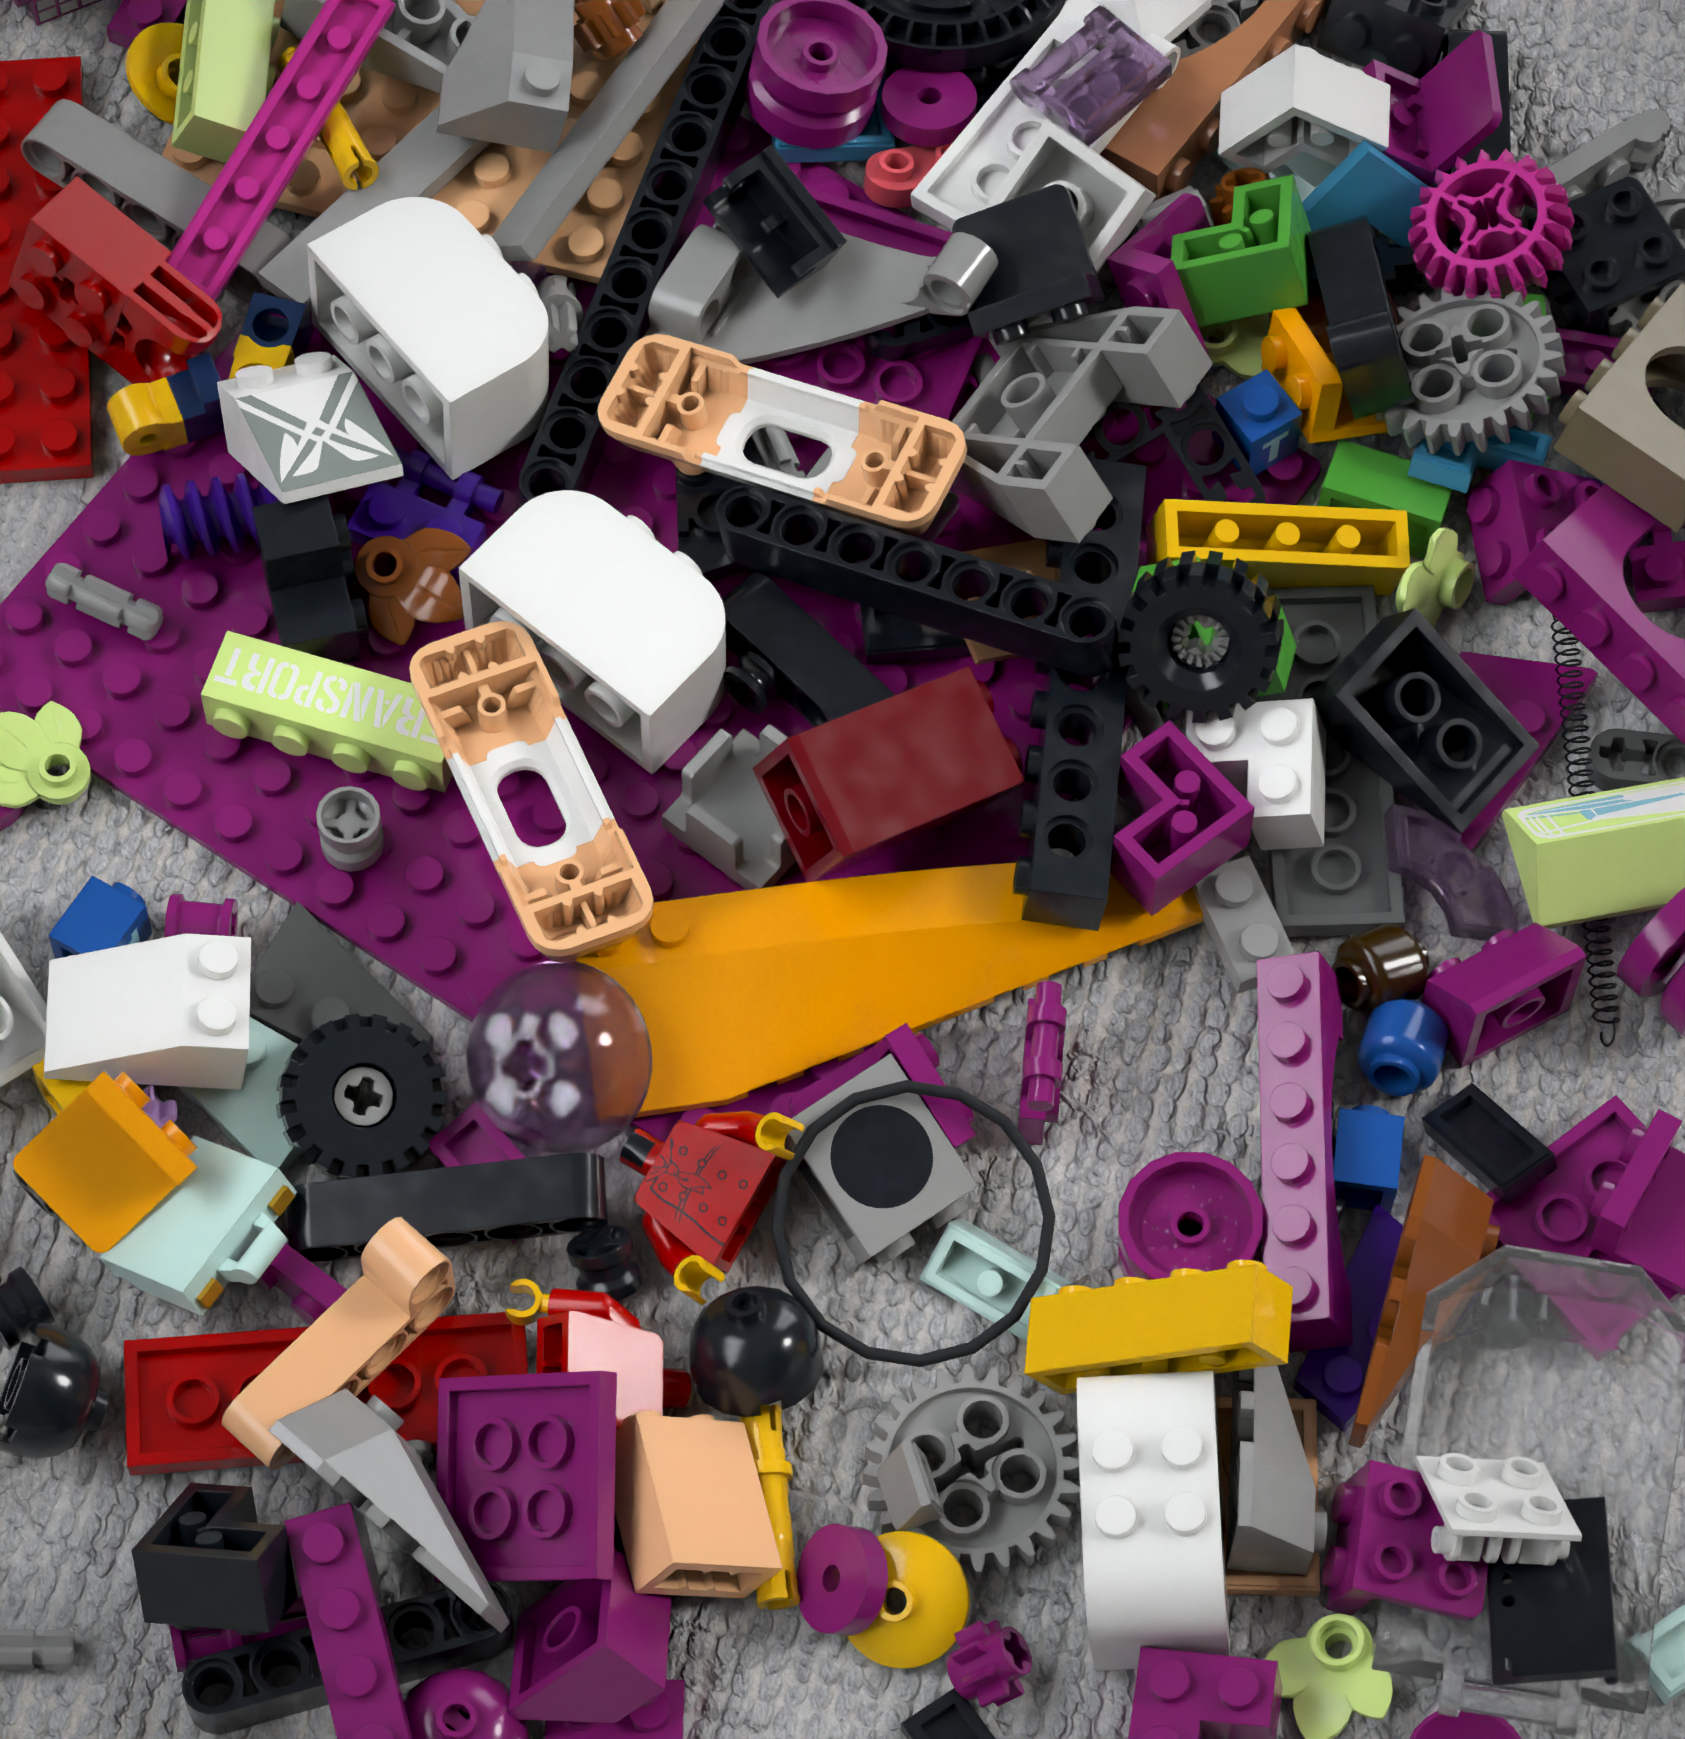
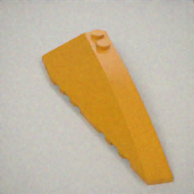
(819, 969)

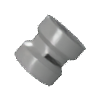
(346, 814)

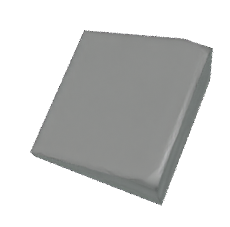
(909, 1488)

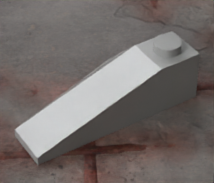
(413, 44)
(383, 1476)

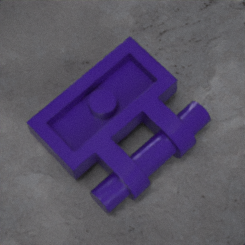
(402, 511)

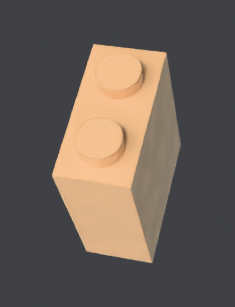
(691, 1507)

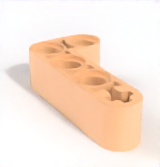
(352, 1342)

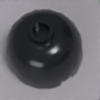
(754, 1351)
(51, 1394)

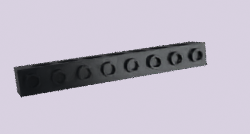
(1077, 888)

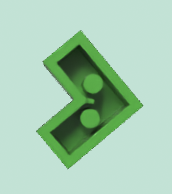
(1250, 263)

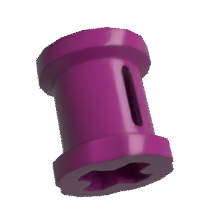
(200, 917)

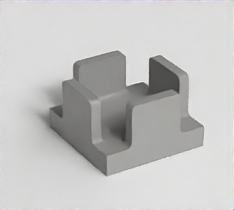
(727, 813)

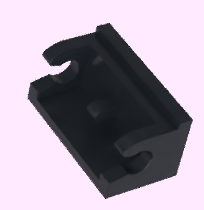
(775, 221)

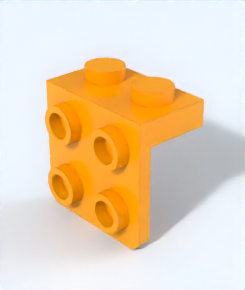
(1311, 380)
(105, 1161)

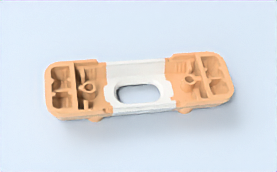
(705, 404)
(504, 716)

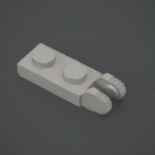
(1612, 154)

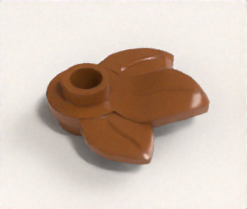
(418, 586)

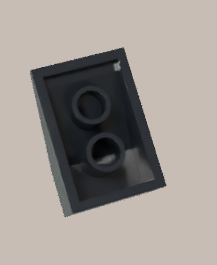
(1423, 720)

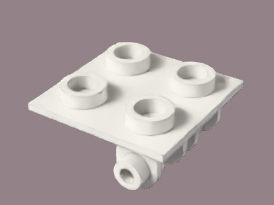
(1497, 1510)

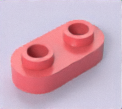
(897, 172)

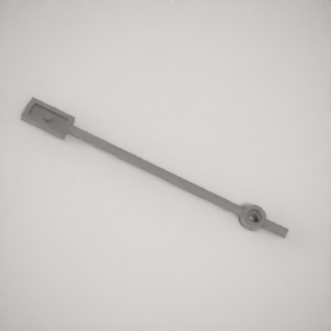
(1232, 895)

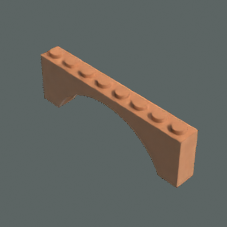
(1183, 117)

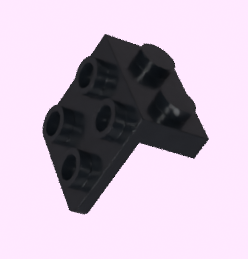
(1394, 32)
(1616, 255)
(1040, 267)

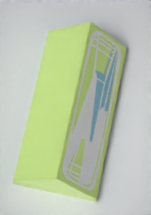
(1600, 852)

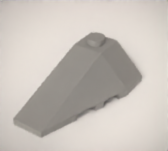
(511, 75)
(1269, 1481)

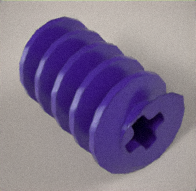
(211, 516)

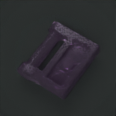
(1100, 89)

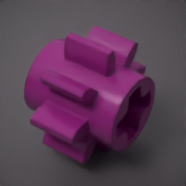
(989, 1663)

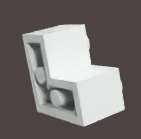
(1302, 106)
(1276, 759)

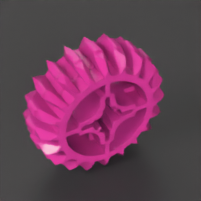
(1486, 207)

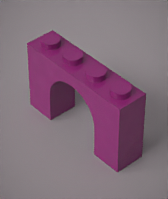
(1582, 584)

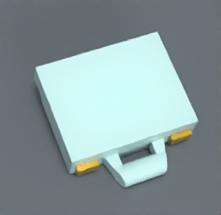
(206, 1230)

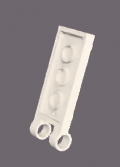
(1004, 127)

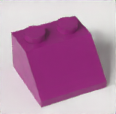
(1504, 989)
(590, 1651)

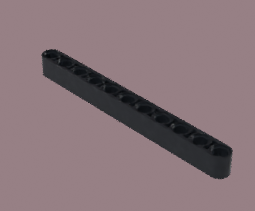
(638, 269)

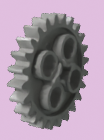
(1475, 369)
(1007, 1518)

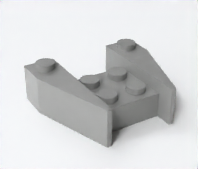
(1047, 397)

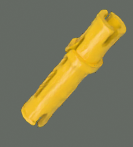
(343, 143)
(774, 1474)

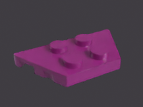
(1532, 698)

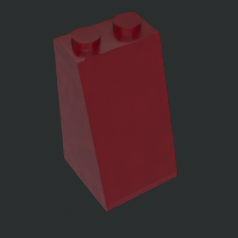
(888, 772)

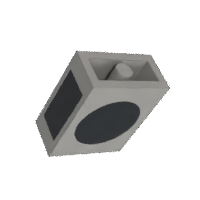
(881, 1166)

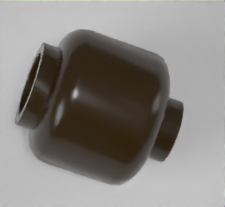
(1381, 967)

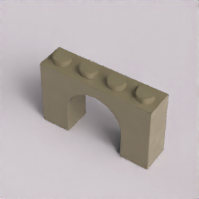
(1620, 429)

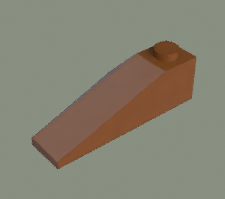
(1440, 1237)

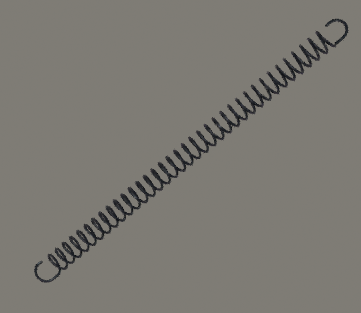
(1578, 784)

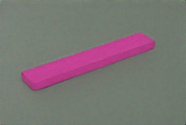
(277, 141)

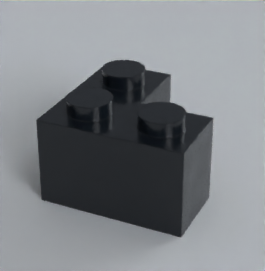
(306, 577)
(215, 1564)

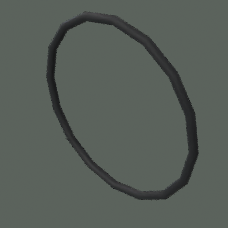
(1021, 1145)

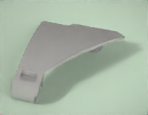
(724, 304)

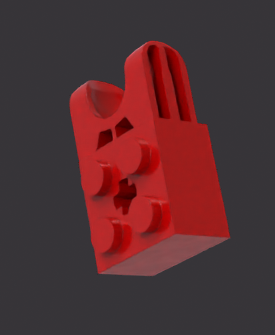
(112, 287)

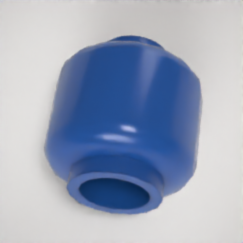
(1402, 1047)

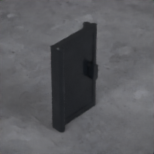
(1559, 1616)

